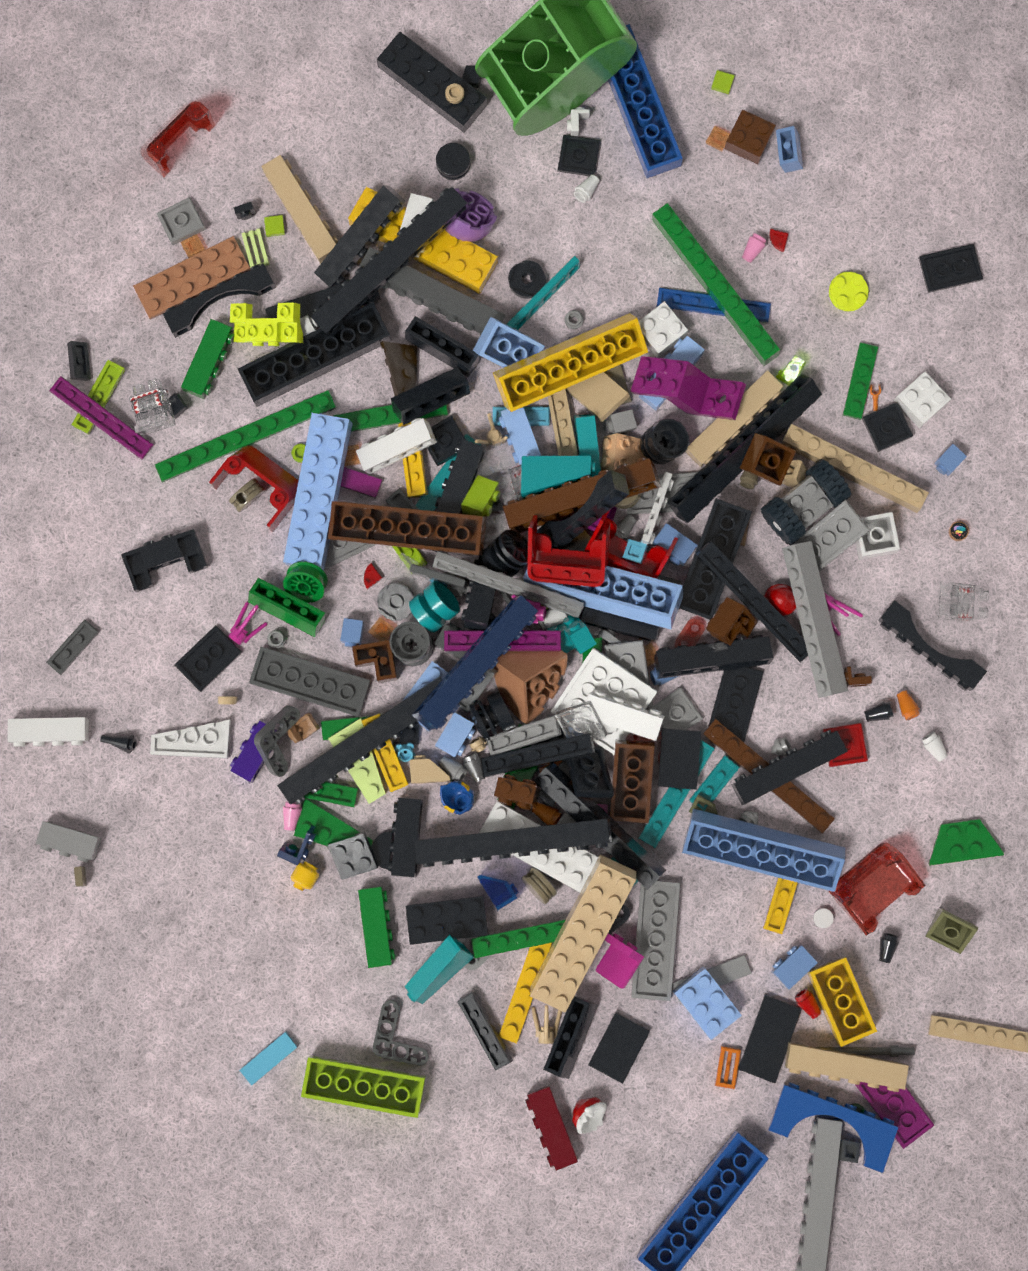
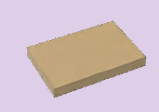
(599, 395)

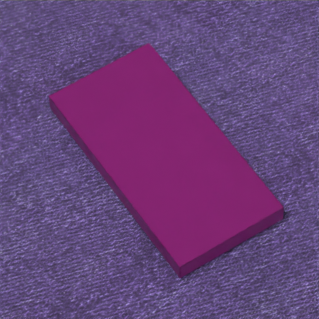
(899, 1107)

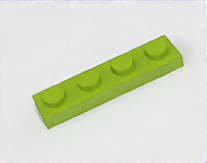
(100, 392)

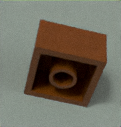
(750, 137)
(767, 459)

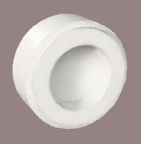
(823, 918)

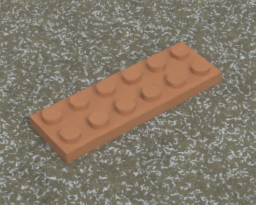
(191, 277)

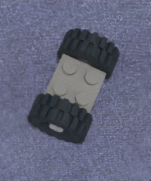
(806, 502)

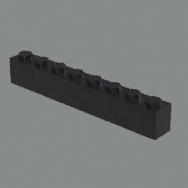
(582, 809)

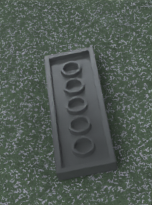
(309, 682)

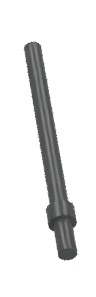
(893, 1050)

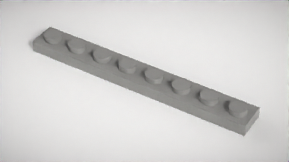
(508, 584)

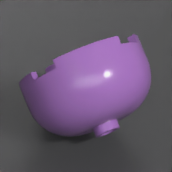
(476, 224)

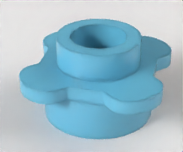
(402, 756)

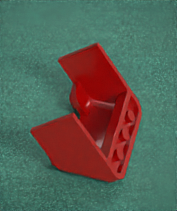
(284, 483)
(652, 562)
(566, 565)

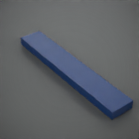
(704, 304)

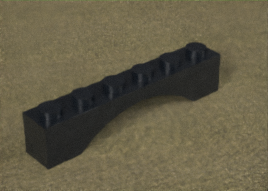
(183, 317)
(607, 493)
(964, 671)

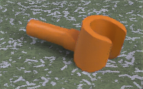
(875, 397)

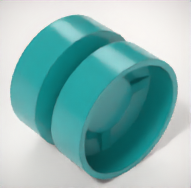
(434, 606)

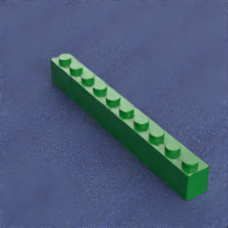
(715, 284)

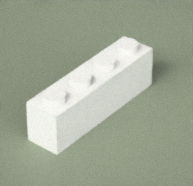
(396, 446)
(627, 716)
(48, 731)

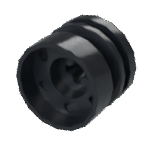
(673, 439)
(506, 553)
(491, 716)

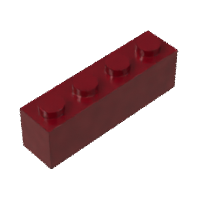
(552, 1128)

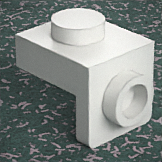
(573, 123)

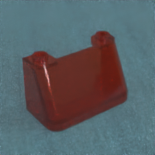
(188, 115)
(875, 885)

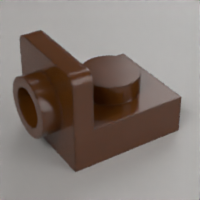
(858, 679)

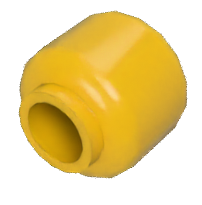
(304, 876)

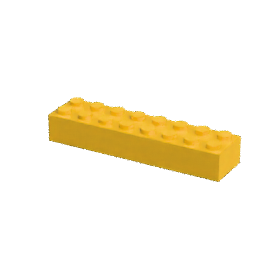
(445, 254)
(570, 362)

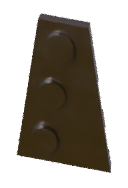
(402, 365)

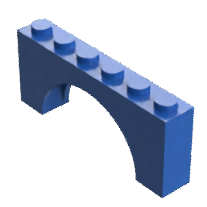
(797, 1105)

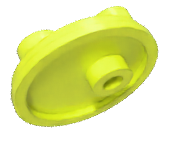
(848, 291)

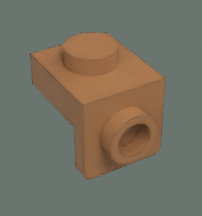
(303, 728)

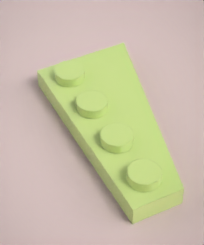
(365, 772)

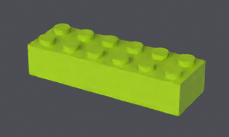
(363, 1086)

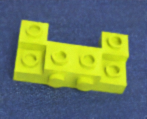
(278, 330)

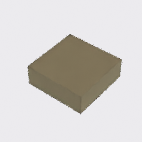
(80, 876)

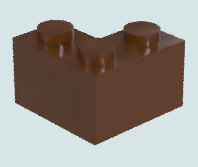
(731, 620)
(378, 655)

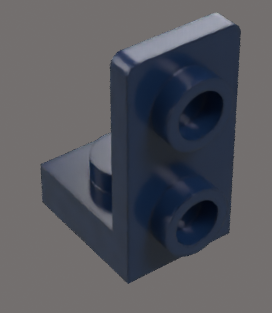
(292, 853)

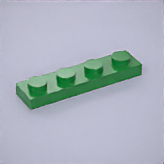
(860, 381)

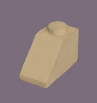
(795, 474)
(426, 771)

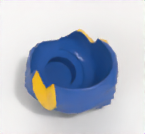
(457, 797)

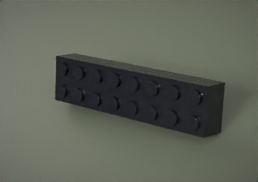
(317, 355)

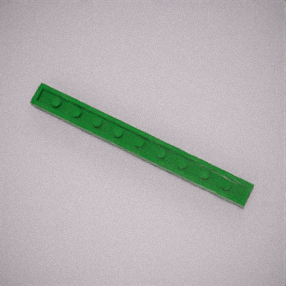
(244, 436)

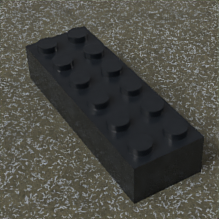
(428, 81)
(725, 530)

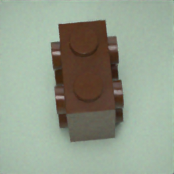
(522, 793)

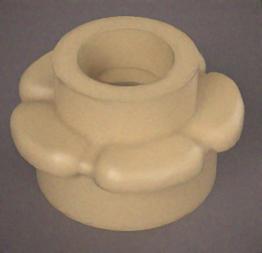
(478, 744)

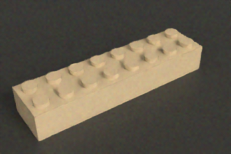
(583, 933)

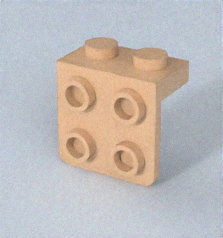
(620, 450)

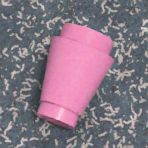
(754, 247)
(291, 815)

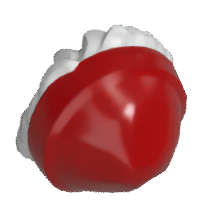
(781, 598)
(588, 1114)

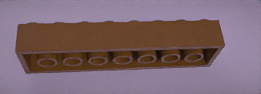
(568, 499)
(407, 528)

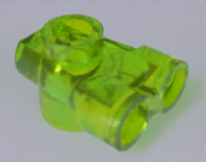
(788, 375)

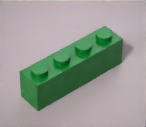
(207, 359)
(286, 607)
(375, 927)

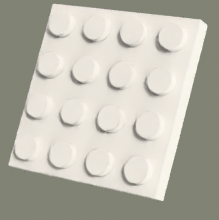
(607, 676)

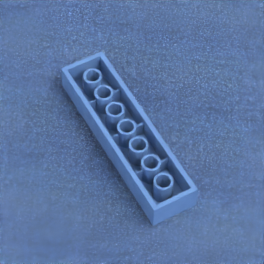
(764, 850)

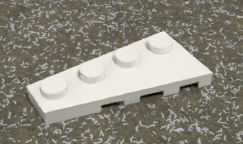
(660, 502)
(200, 741)

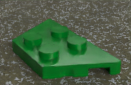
(963, 842)

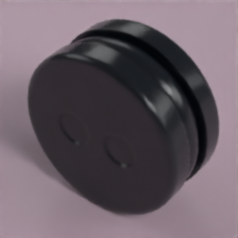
(453, 161)

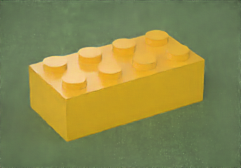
(842, 1001)

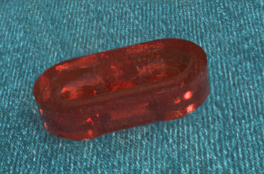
(688, 635)

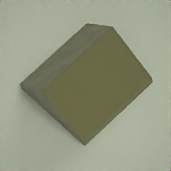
(951, 931)

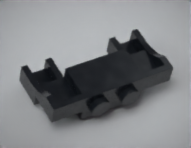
(162, 554)

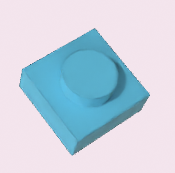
(635, 551)

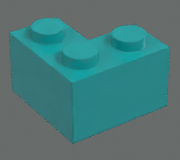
(574, 635)

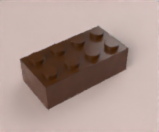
(632, 781)

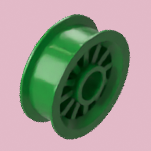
(305, 581)

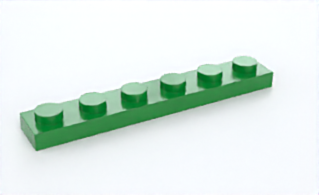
(381, 417)
(516, 939)

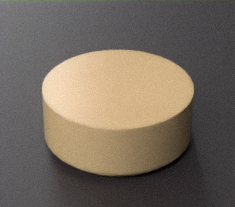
(454, 93)
(227, 699)

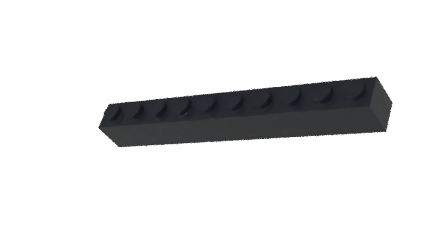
(390, 260)
(725, 465)
(355, 747)
(513, 841)

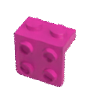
(619, 961)

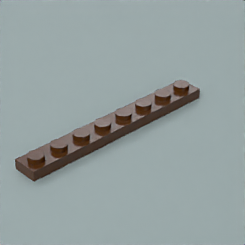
(750, 759)

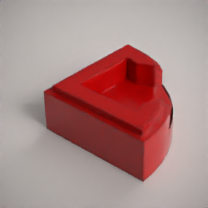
(778, 239)
(371, 576)

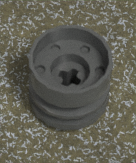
(403, 636)

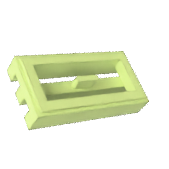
(251, 234)

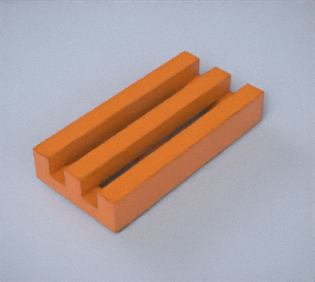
(735, 1069)

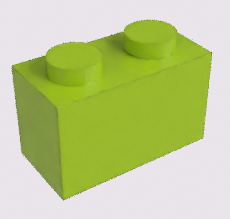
(481, 497)

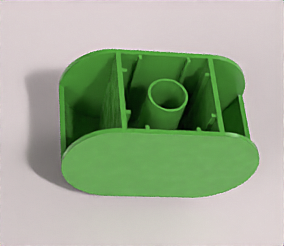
(555, 60)

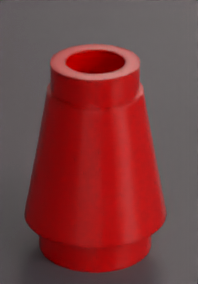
(807, 1002)

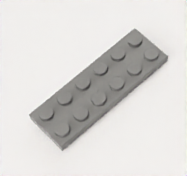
(656, 941)

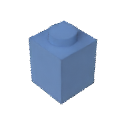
(950, 460)
(352, 632)

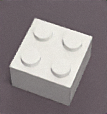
(662, 329)
(922, 400)
(881, 538)

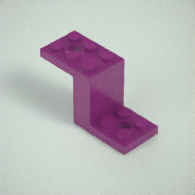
(688, 388)

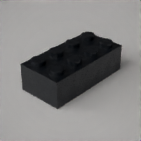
(440, 919)

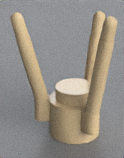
(493, 436)
(546, 1034)

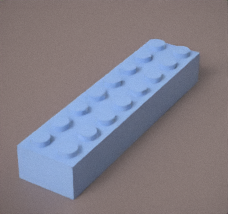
(317, 488)
(626, 596)

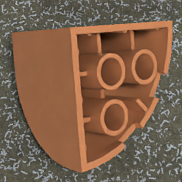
(529, 680)

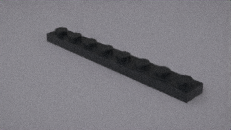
(753, 600)

